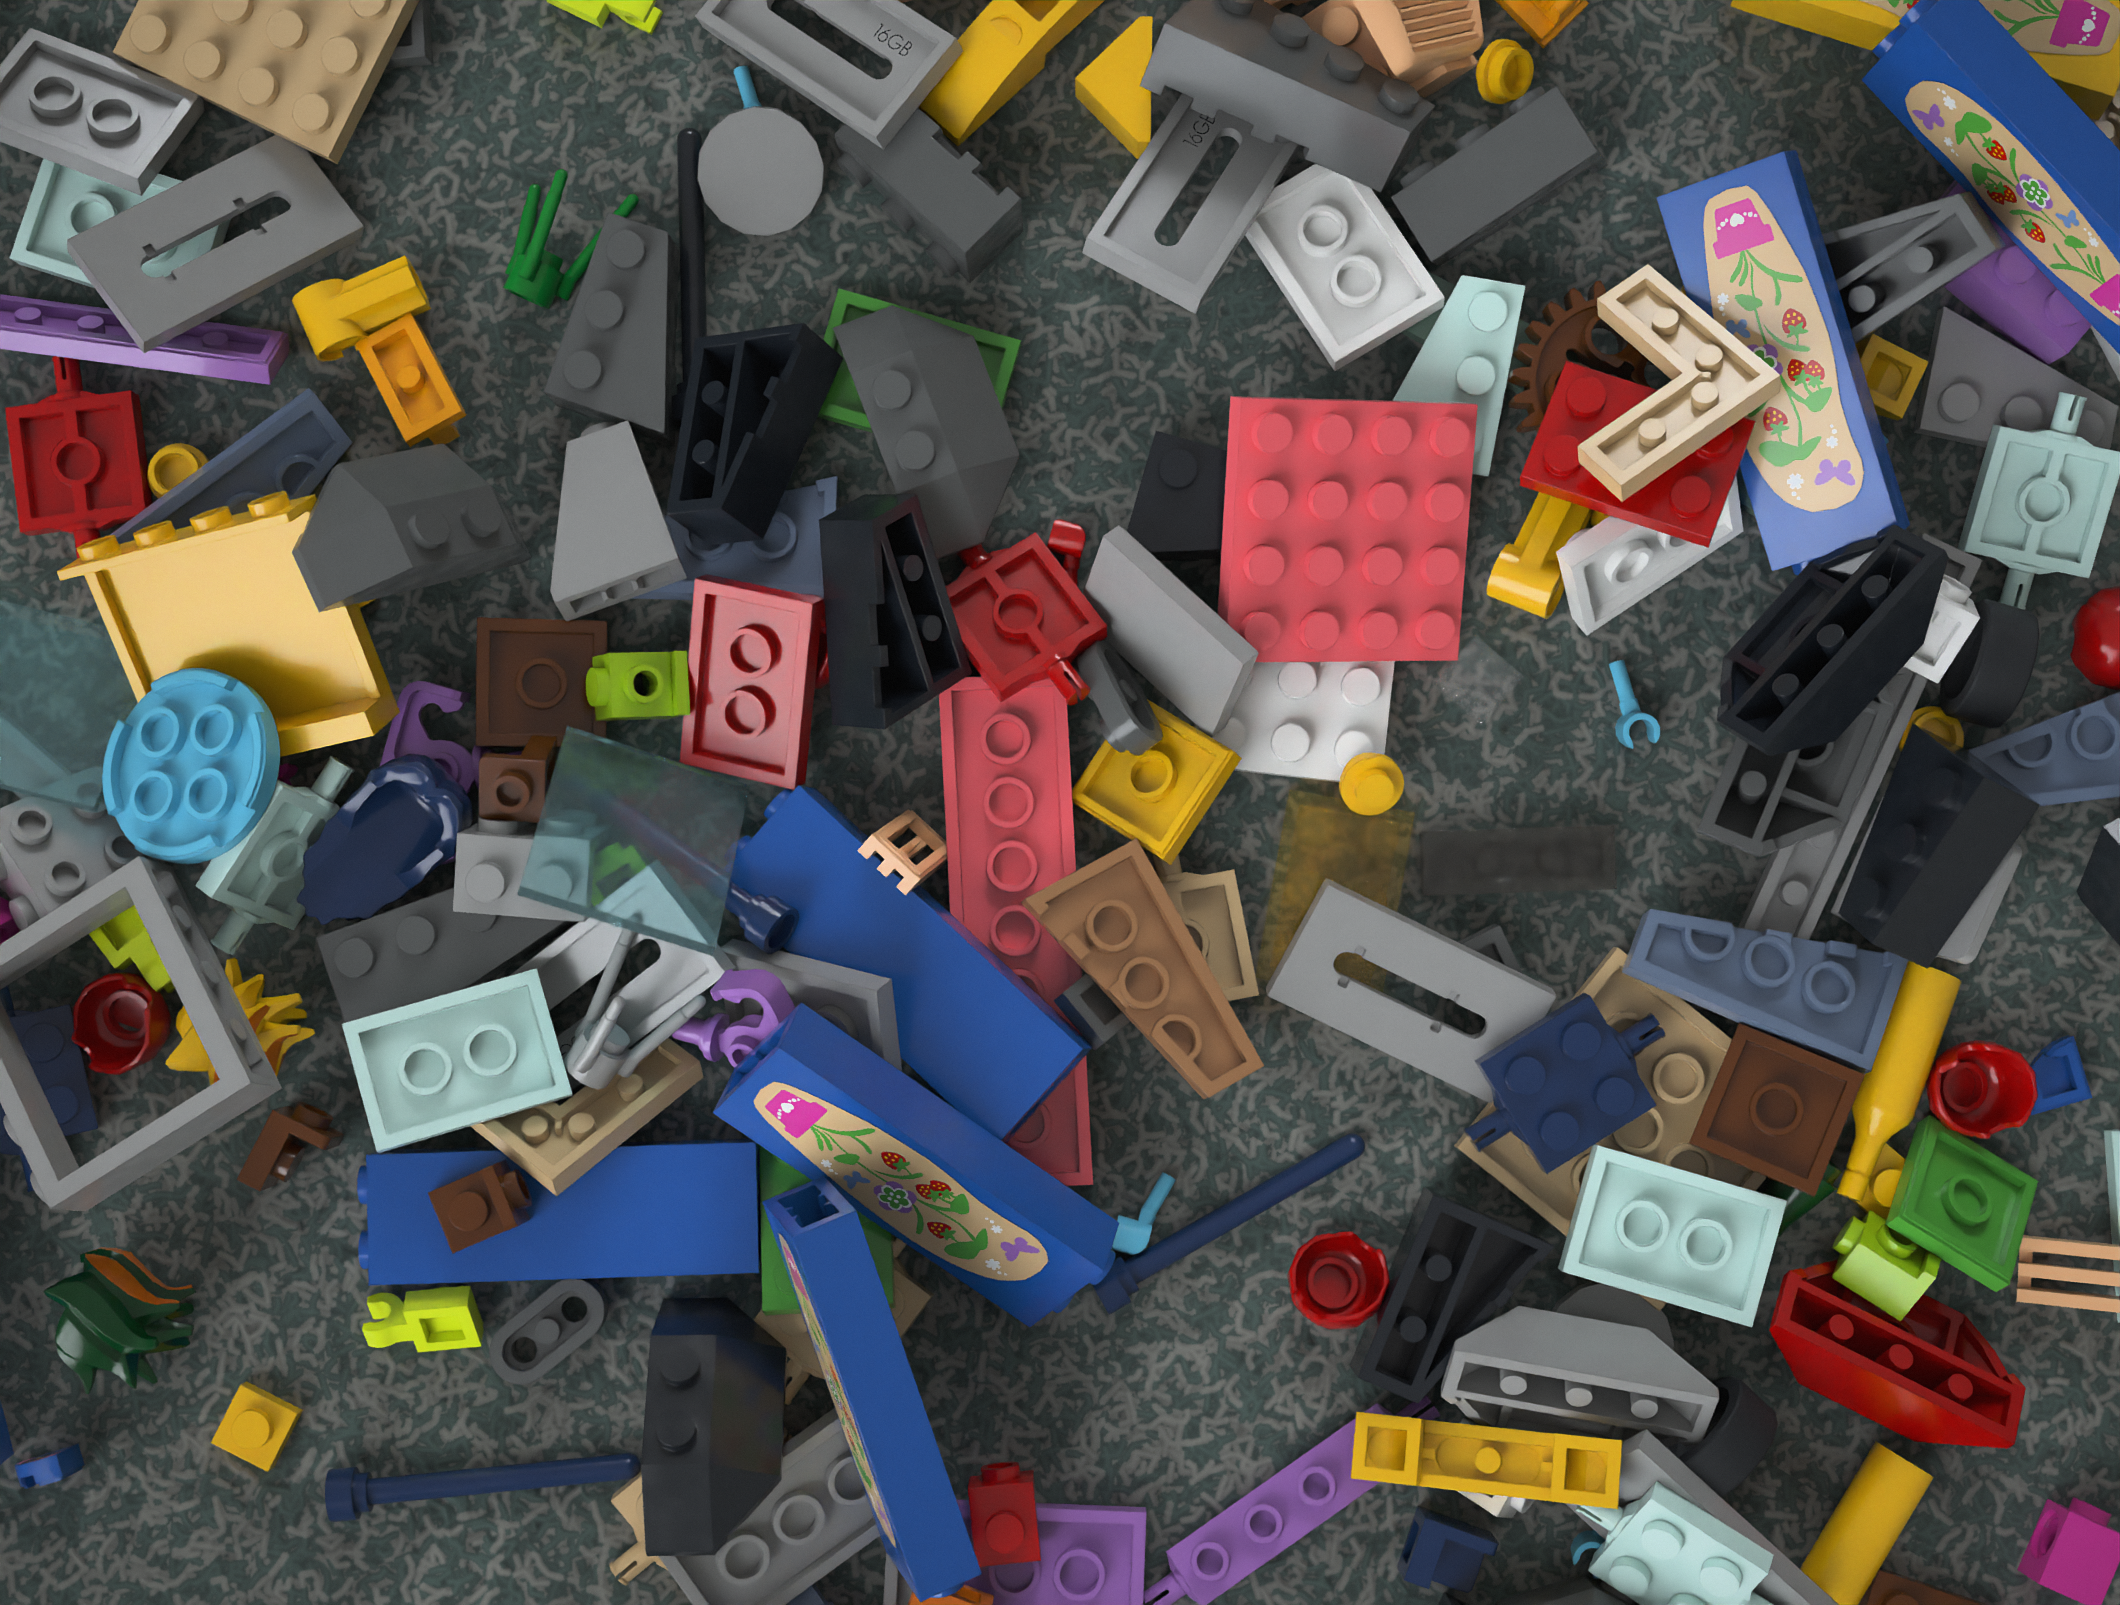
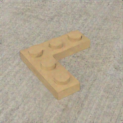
(1710, 388)
(569, 1139)

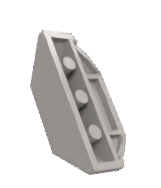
(1577, 1379)

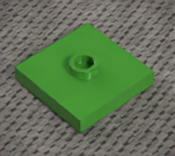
(1962, 1203)

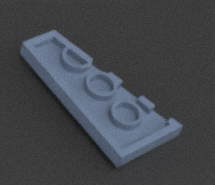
(280, 454)
(783, 560)
(2063, 756)
(1788, 987)

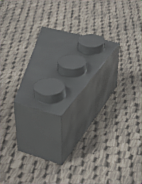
(1496, 174)
(935, 193)
(1906, 257)
(622, 332)

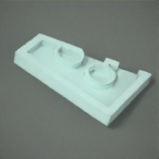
(1470, 357)

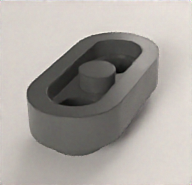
(1125, 710)
(549, 1328)

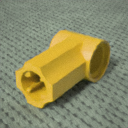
(344, 312)
(1529, 569)

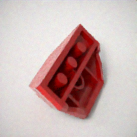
(1915, 1376)

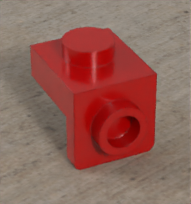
(1004, 1515)

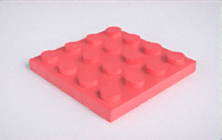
(1346, 527)

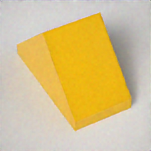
(1113, 90)

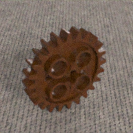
(1567, 332)

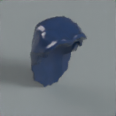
(384, 839)

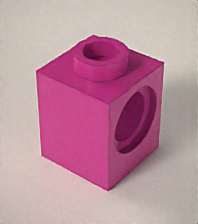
(2073, 1551)

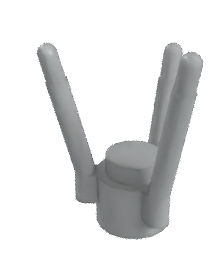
(602, 1044)

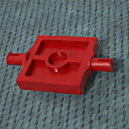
(78, 459)
(1023, 618)

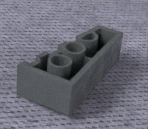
(1289, 86)
(425, 953)

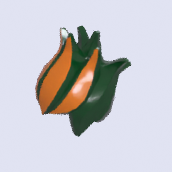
(117, 1317)

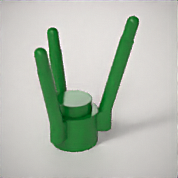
(536, 272)

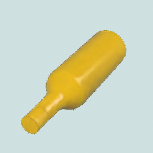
(1900, 1070)
(1865, 1525)

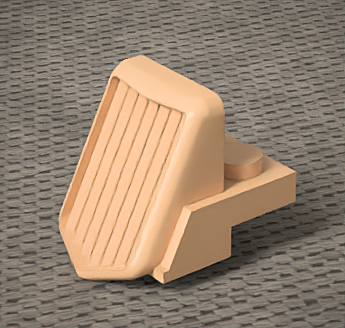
(1406, 39)

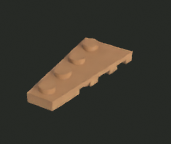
(1144, 959)

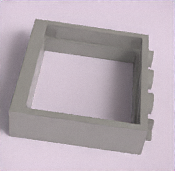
(208, 1000)

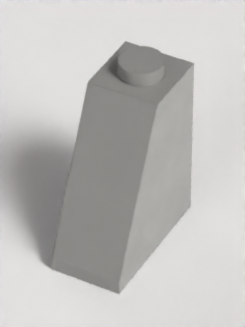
(609, 525)

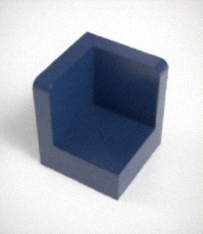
(1444, 1551)

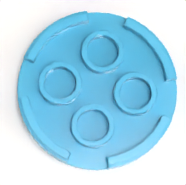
(192, 766)

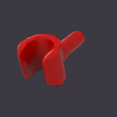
(1068, 540)

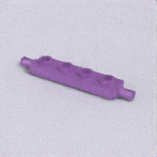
(1269, 1518)

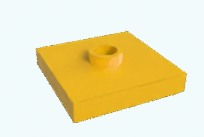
(1161, 791)

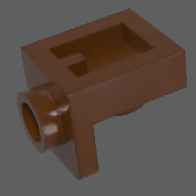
(517, 784)
(277, 1148)
(481, 1205)

